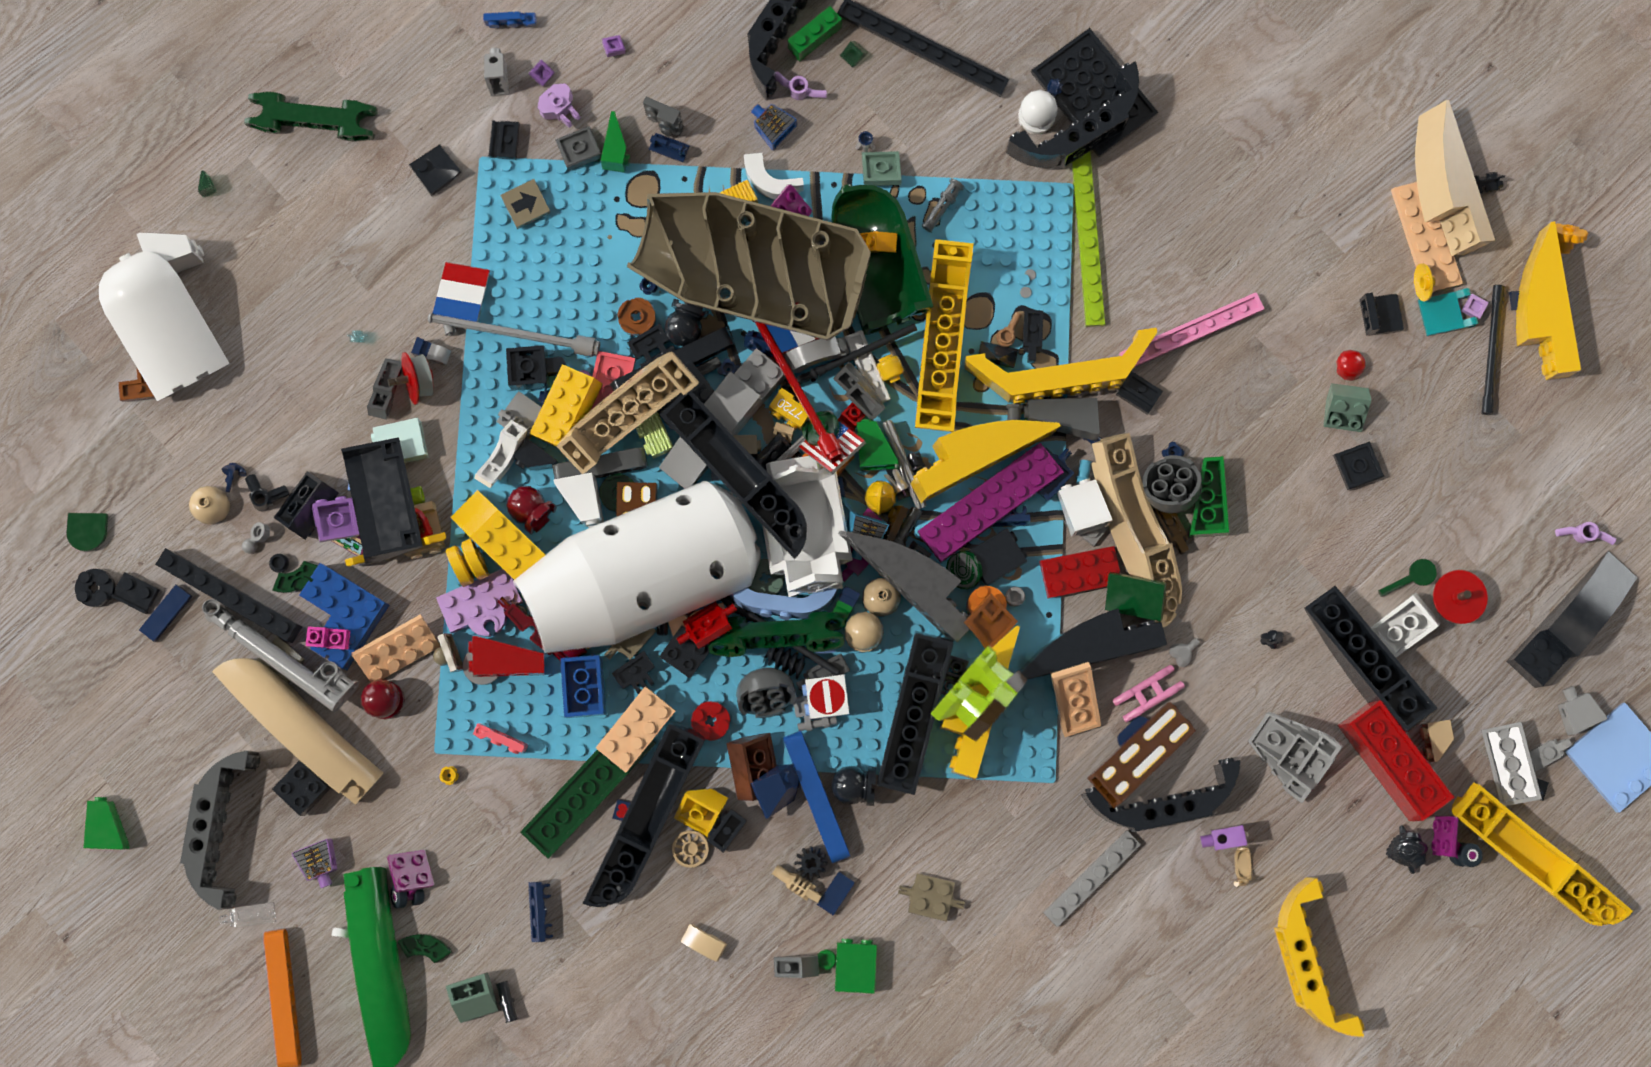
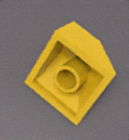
(701, 809)

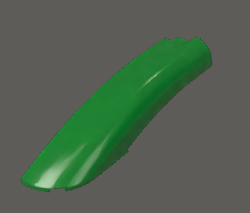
(377, 966)

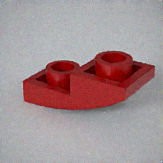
(851, 416)

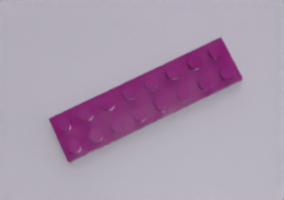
(990, 502)

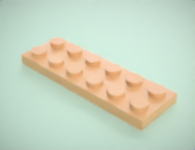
(1426, 238)

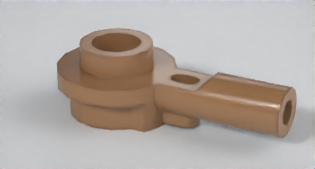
(1006, 336)

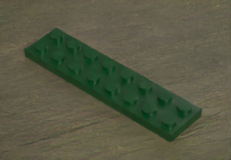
(575, 802)

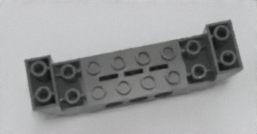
(206, 825)

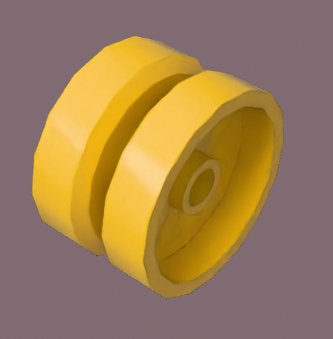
(470, 561)

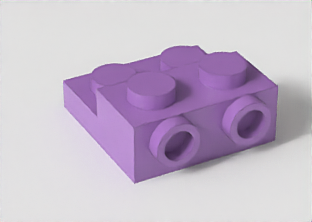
(335, 519)

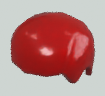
(1350, 365)

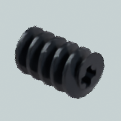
(785, 660)

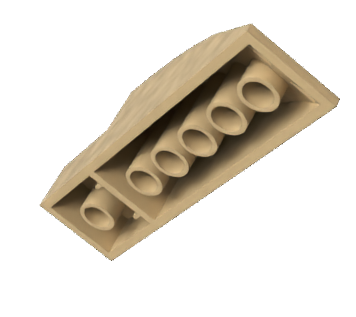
(1448, 183)

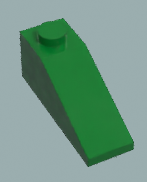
(614, 152)

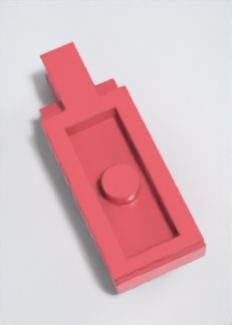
(499, 738)

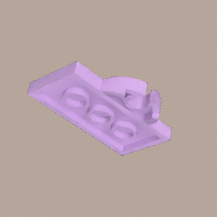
(478, 603)

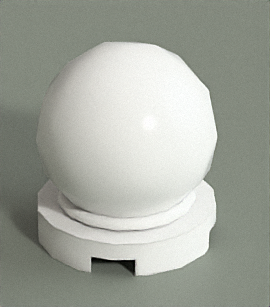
(1038, 112)

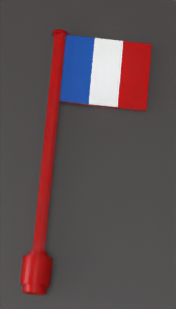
(780, 342)

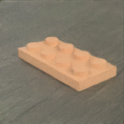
(396, 649)
(1076, 699)
(635, 729)

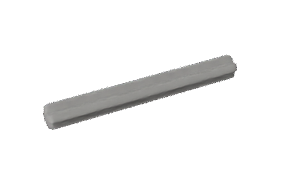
(900, 454)

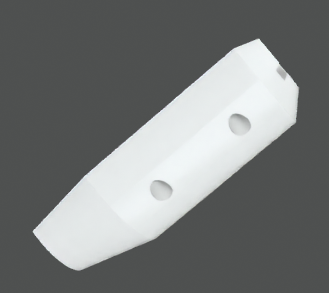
(648, 557)

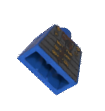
(773, 124)

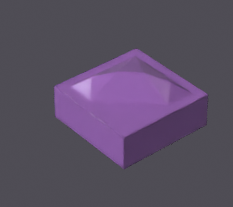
(613, 46)
(541, 72)

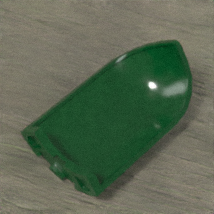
(894, 281)

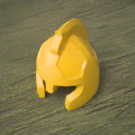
(880, 497)

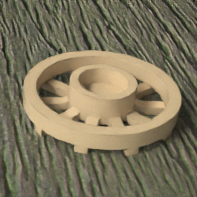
(690, 848)

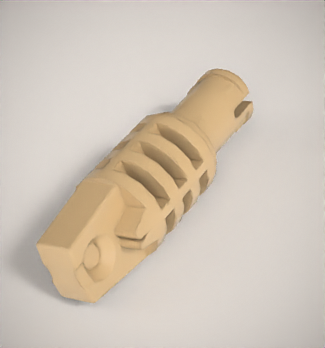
(797, 884)

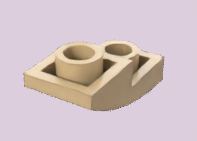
(703, 943)

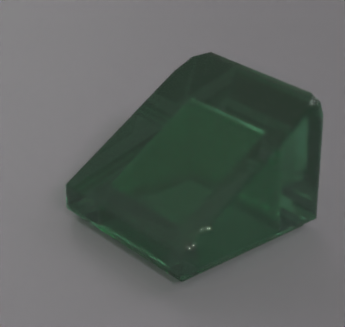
(853, 53)
(205, 185)

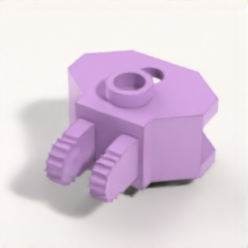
(557, 104)

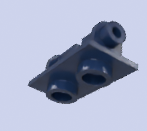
(668, 147)
(755, 340)

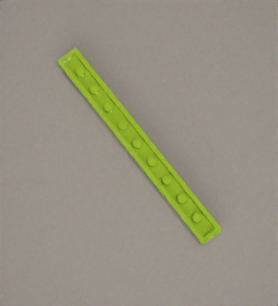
(1088, 242)

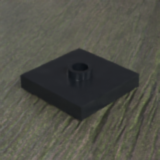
(1358, 465)

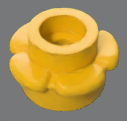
(449, 780)

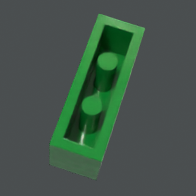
(814, 33)

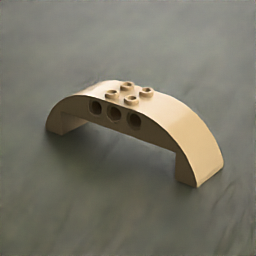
(626, 410)

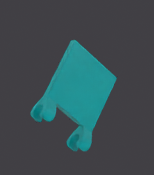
(1443, 313)

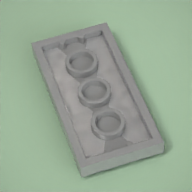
(1511, 764)

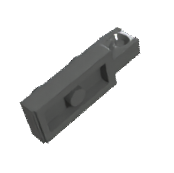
(819, 672)

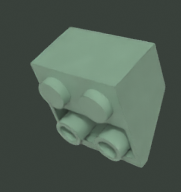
(1346, 407)
(472, 997)

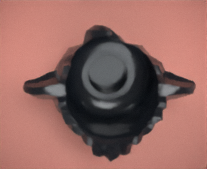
(1408, 849)

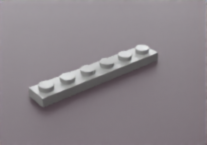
(1091, 878)

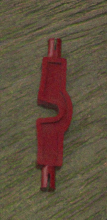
(523, 621)

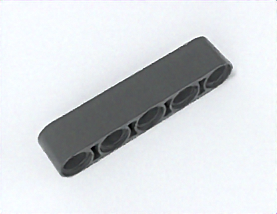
(607, 465)

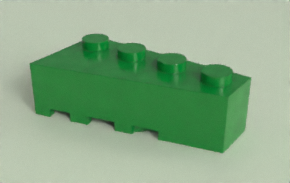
(1211, 509)

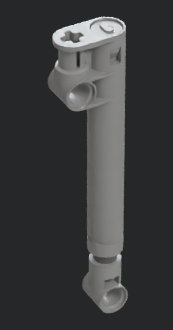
(327, 689)

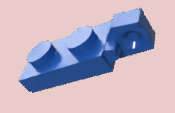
(510, 19)

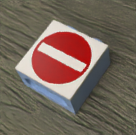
(826, 697)

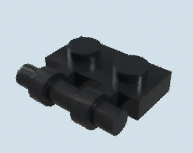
(648, 342)

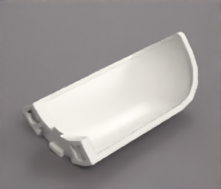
(158, 323)

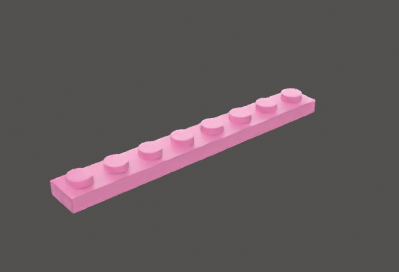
(1201, 327)

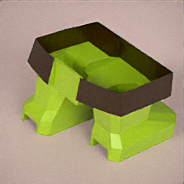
(972, 707)

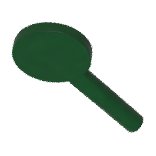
(1420, 572)

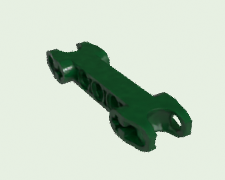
(280, 113)
(809, 632)

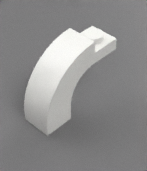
(763, 181)
(502, 457)

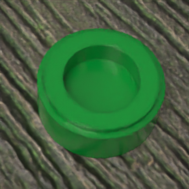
(826, 959)

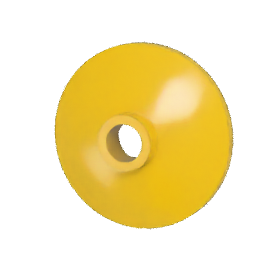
(1423, 282)

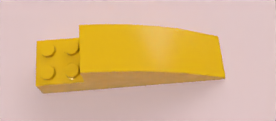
(1545, 310)
(975, 450)
(971, 752)

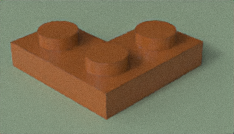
(134, 389)

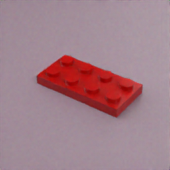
(1078, 571)

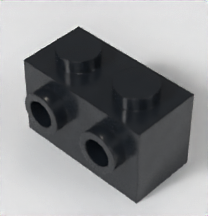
(728, 829)

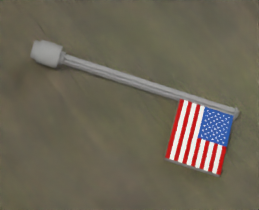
(847, 439)

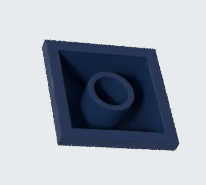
(776, 789)

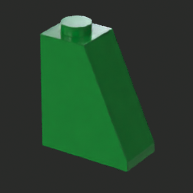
(876, 452)
(103, 826)

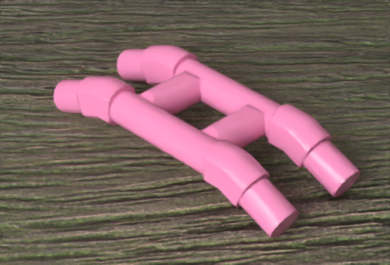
(1144, 704)

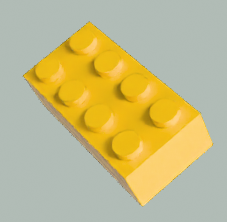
(565, 405)

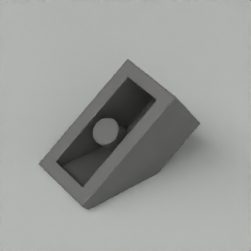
(796, 966)

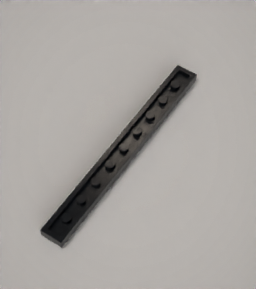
(923, 47)

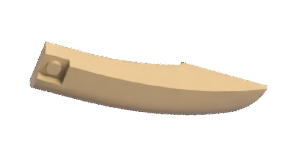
(1133, 522)
(298, 727)

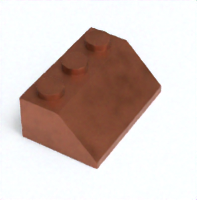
(749, 760)

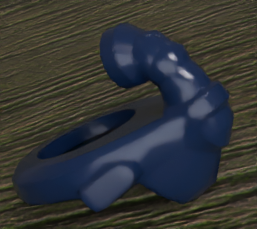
(229, 471)

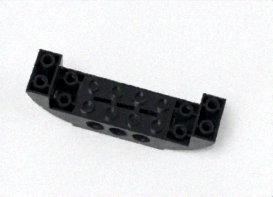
(764, 37)
(1084, 134)
(1200, 803)

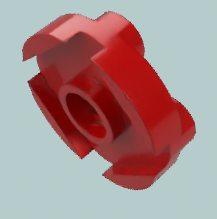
(716, 711)

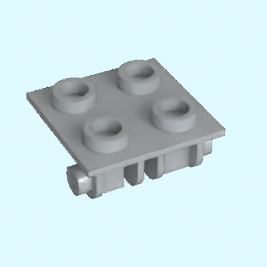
(522, 411)

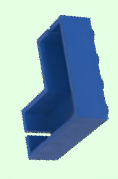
(349, 608)

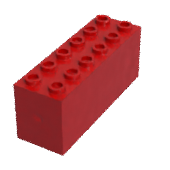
(1395, 761)

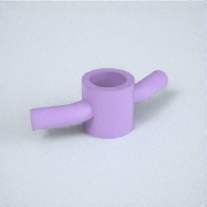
(799, 81)
(1581, 538)

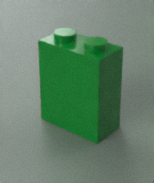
(855, 966)

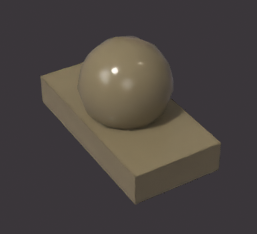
(448, 653)

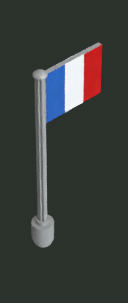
(461, 301)

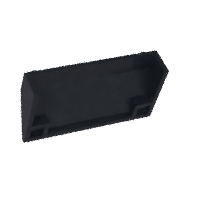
(382, 499)

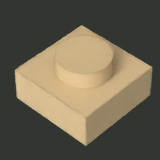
(785, 430)

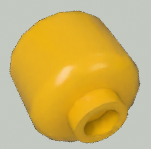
(890, 368)

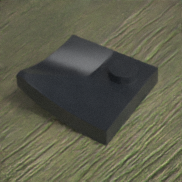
(435, 169)

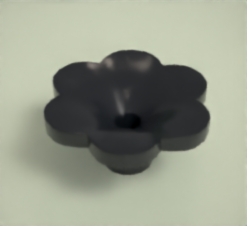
(1272, 638)

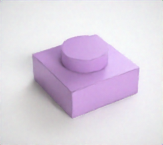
(1474, 306)

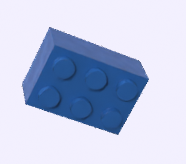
(583, 686)

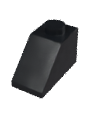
(533, 457)

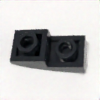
(958, 664)

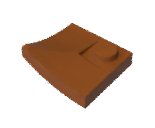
(990, 621)

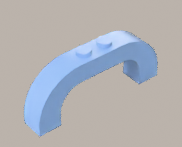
(783, 606)

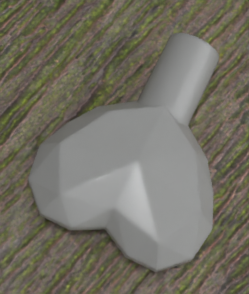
(1183, 652)

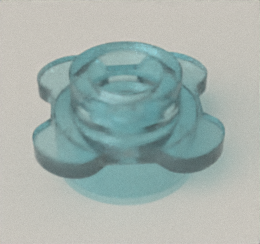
(357, 336)

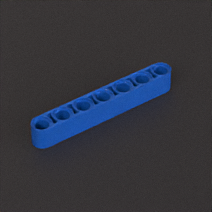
(816, 797)

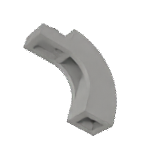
(815, 352)

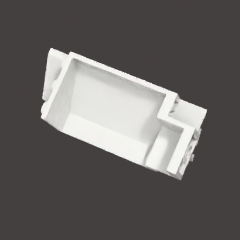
(825, 550)

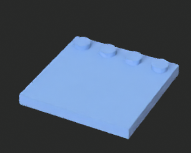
(1616, 757)

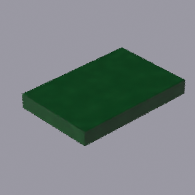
(1135, 596)

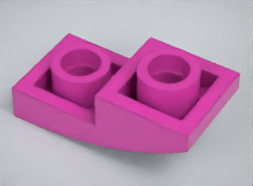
(327, 638)

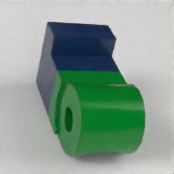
(846, 603)

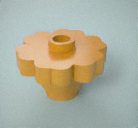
(1569, 235)

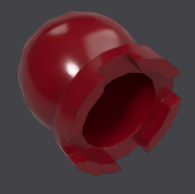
(528, 507)
(382, 699)

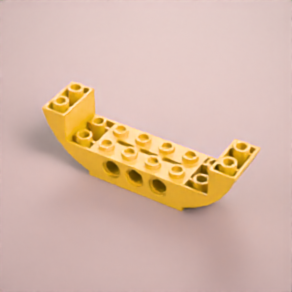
(1293, 928)

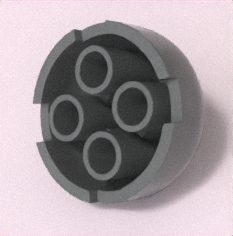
(1172, 484)
(765, 693)

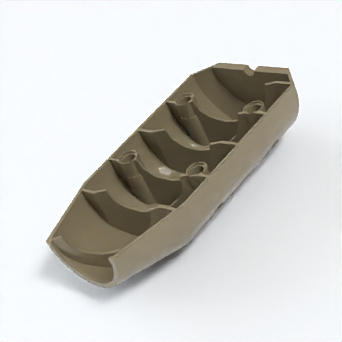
(704, 253)

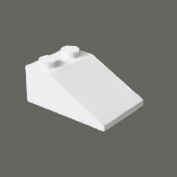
(1406, 625)

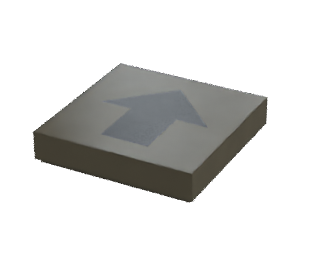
(525, 204)

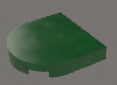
(86, 530)

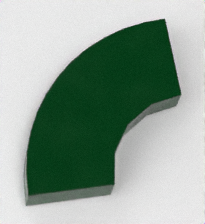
(295, 580)
(424, 945)

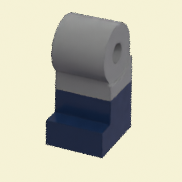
(432, 352)

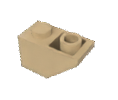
(1437, 739)

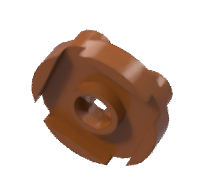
(632, 307)

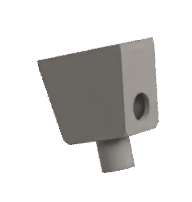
(496, 67)
(1579, 711)

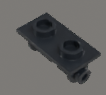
(1490, 181)

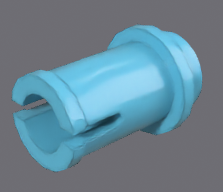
(1084, 470)

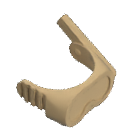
(1243, 866)

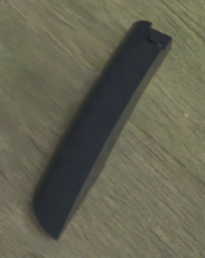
(738, 471)
(645, 816)

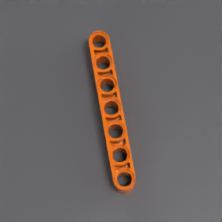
(282, 998)

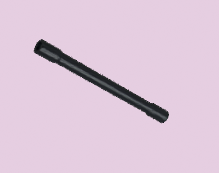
(1497, 301)

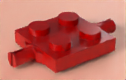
(707, 624)

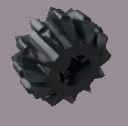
(813, 869)

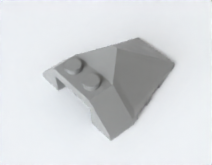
(1294, 753)

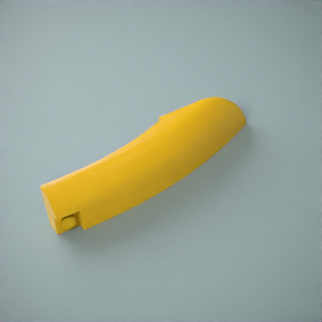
(1538, 858)

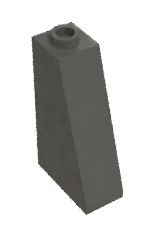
(1075, 415)

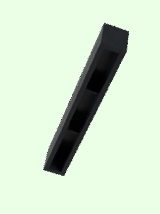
(228, 595)

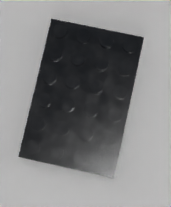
(1088, 82)

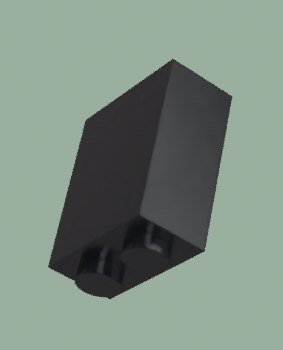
(999, 556)

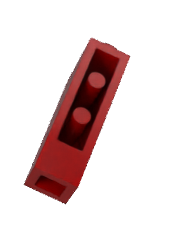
(501, 659)

